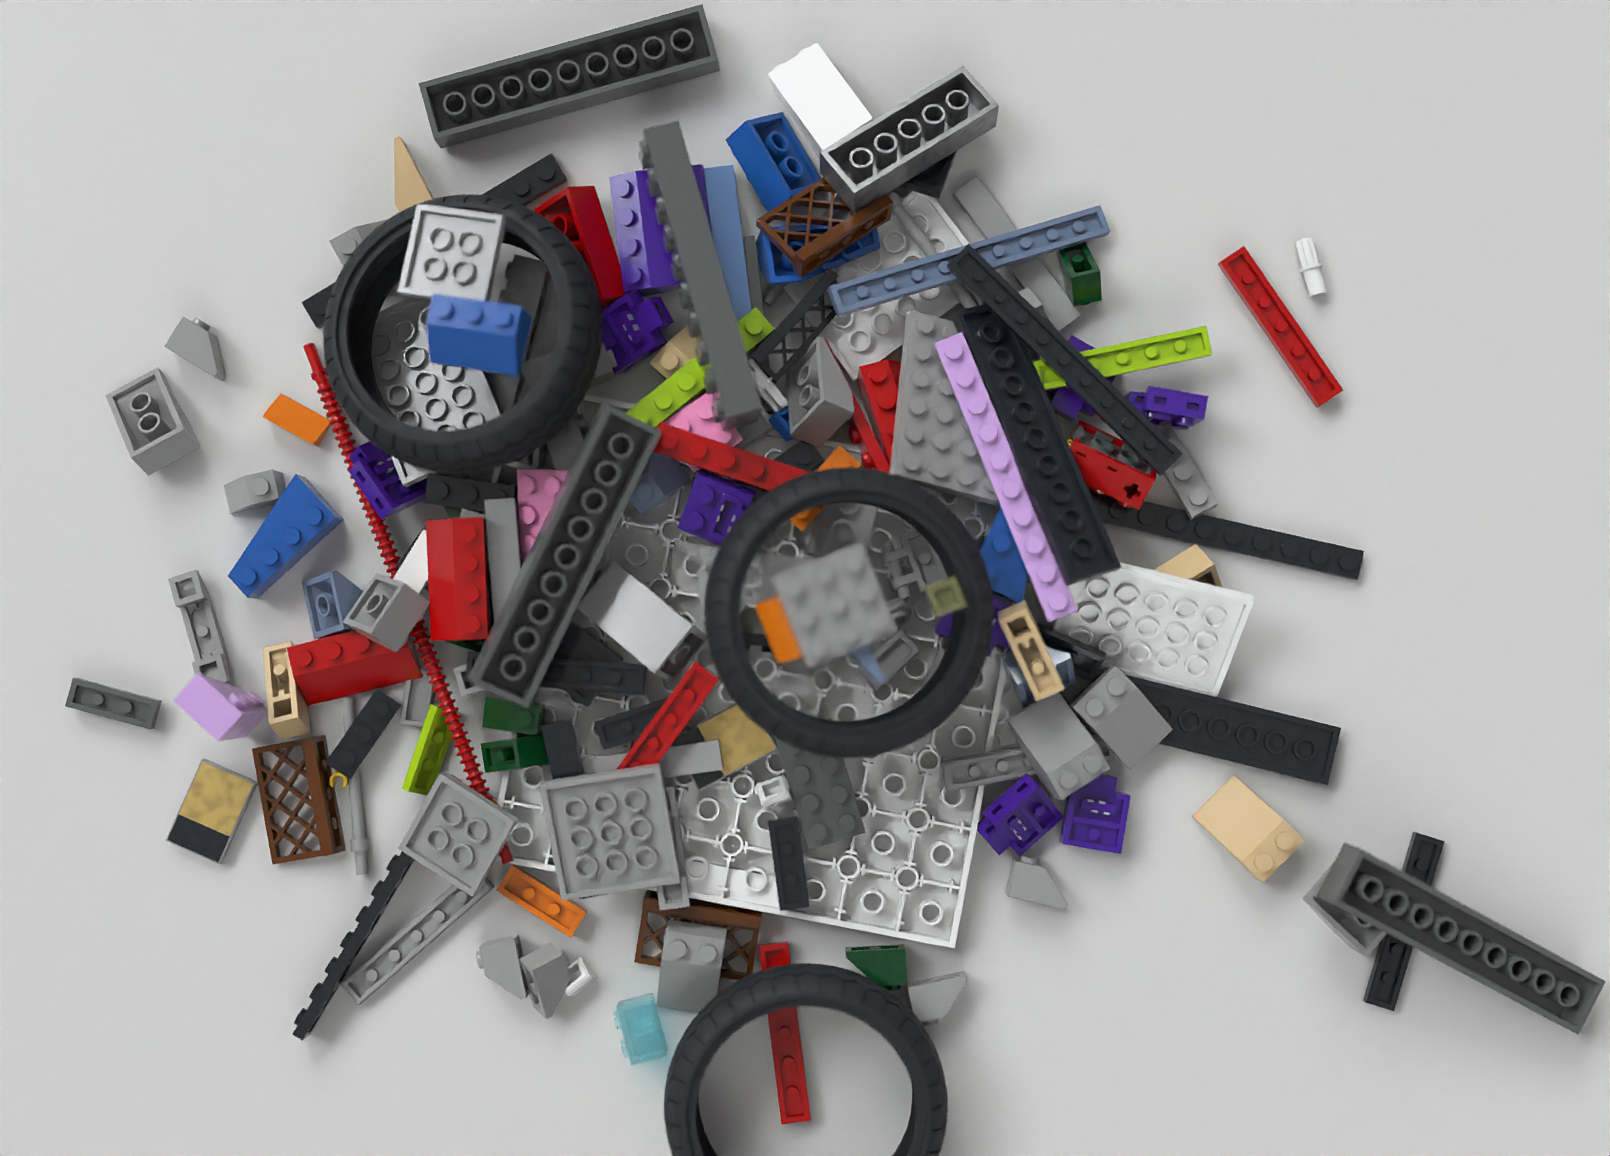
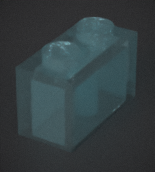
(640, 1029)

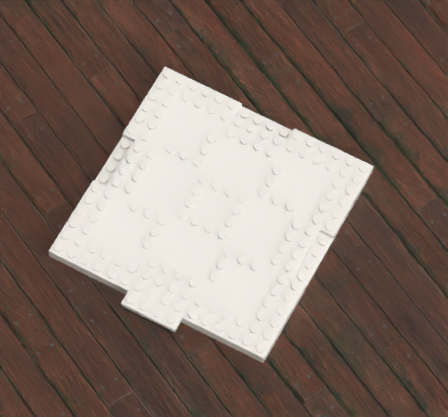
(919, 839)

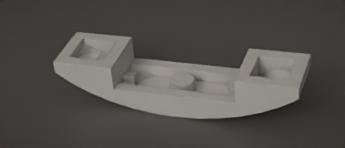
(201, 625)
(675, 894)

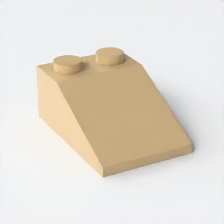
(1248, 829)

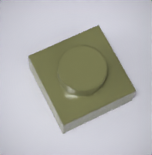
(945, 596)

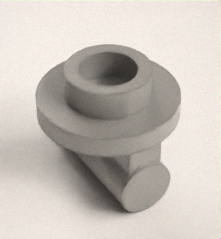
(899, 611)

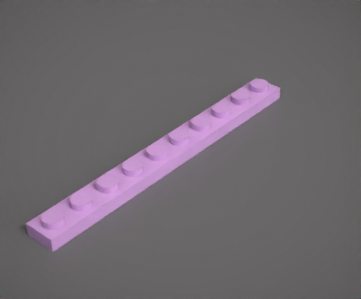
(1004, 476)

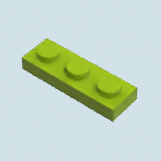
(428, 753)

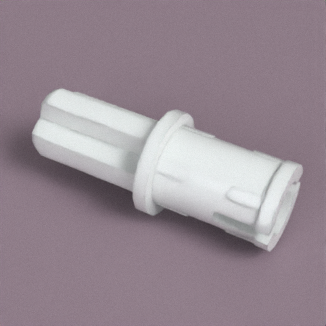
(1310, 267)
(767, 389)

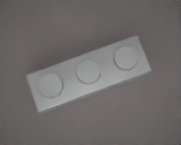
(1188, 482)

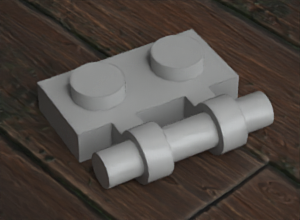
(922, 559)

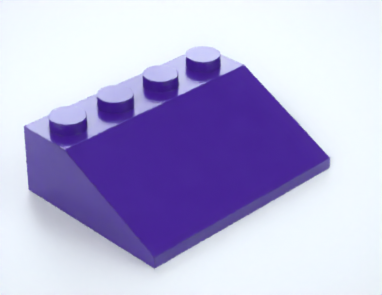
(639, 237)

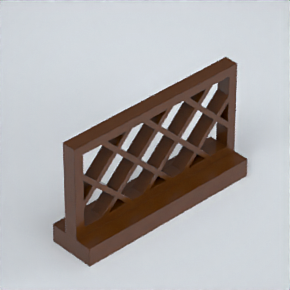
(831, 242)
(322, 799)
(704, 912)

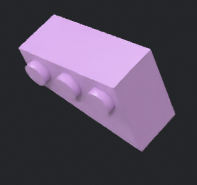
(221, 708)

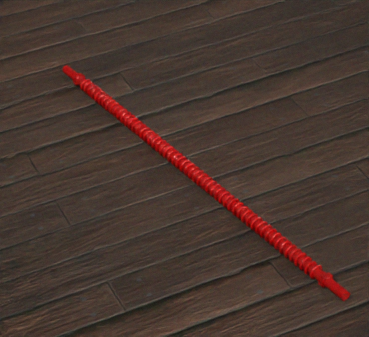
(321, 378)

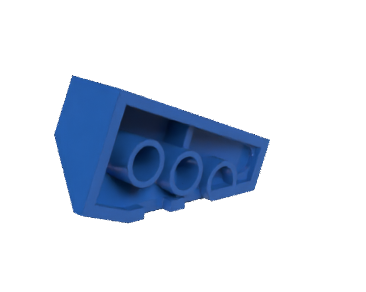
(779, 268)

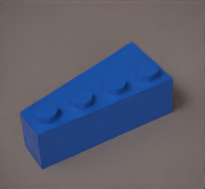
(286, 535)
(1003, 560)

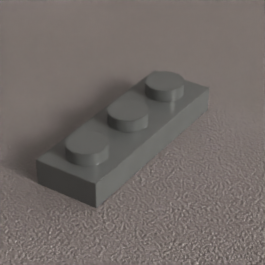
(113, 703)

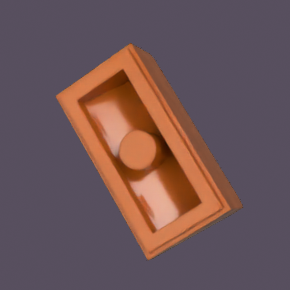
(297, 419)
(778, 630)

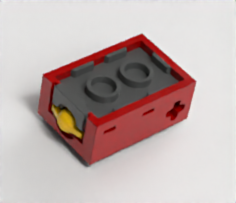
(1111, 465)

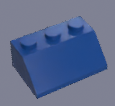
(772, 159)
(477, 334)

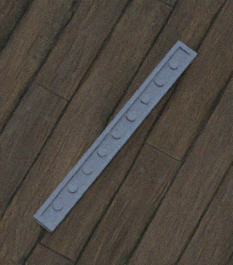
(997, 251)

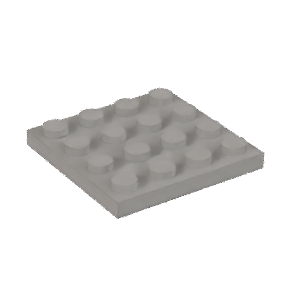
(610, 831)

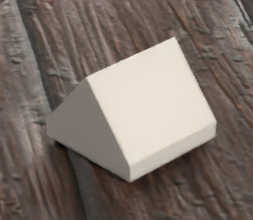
(773, 792)
(580, 977)

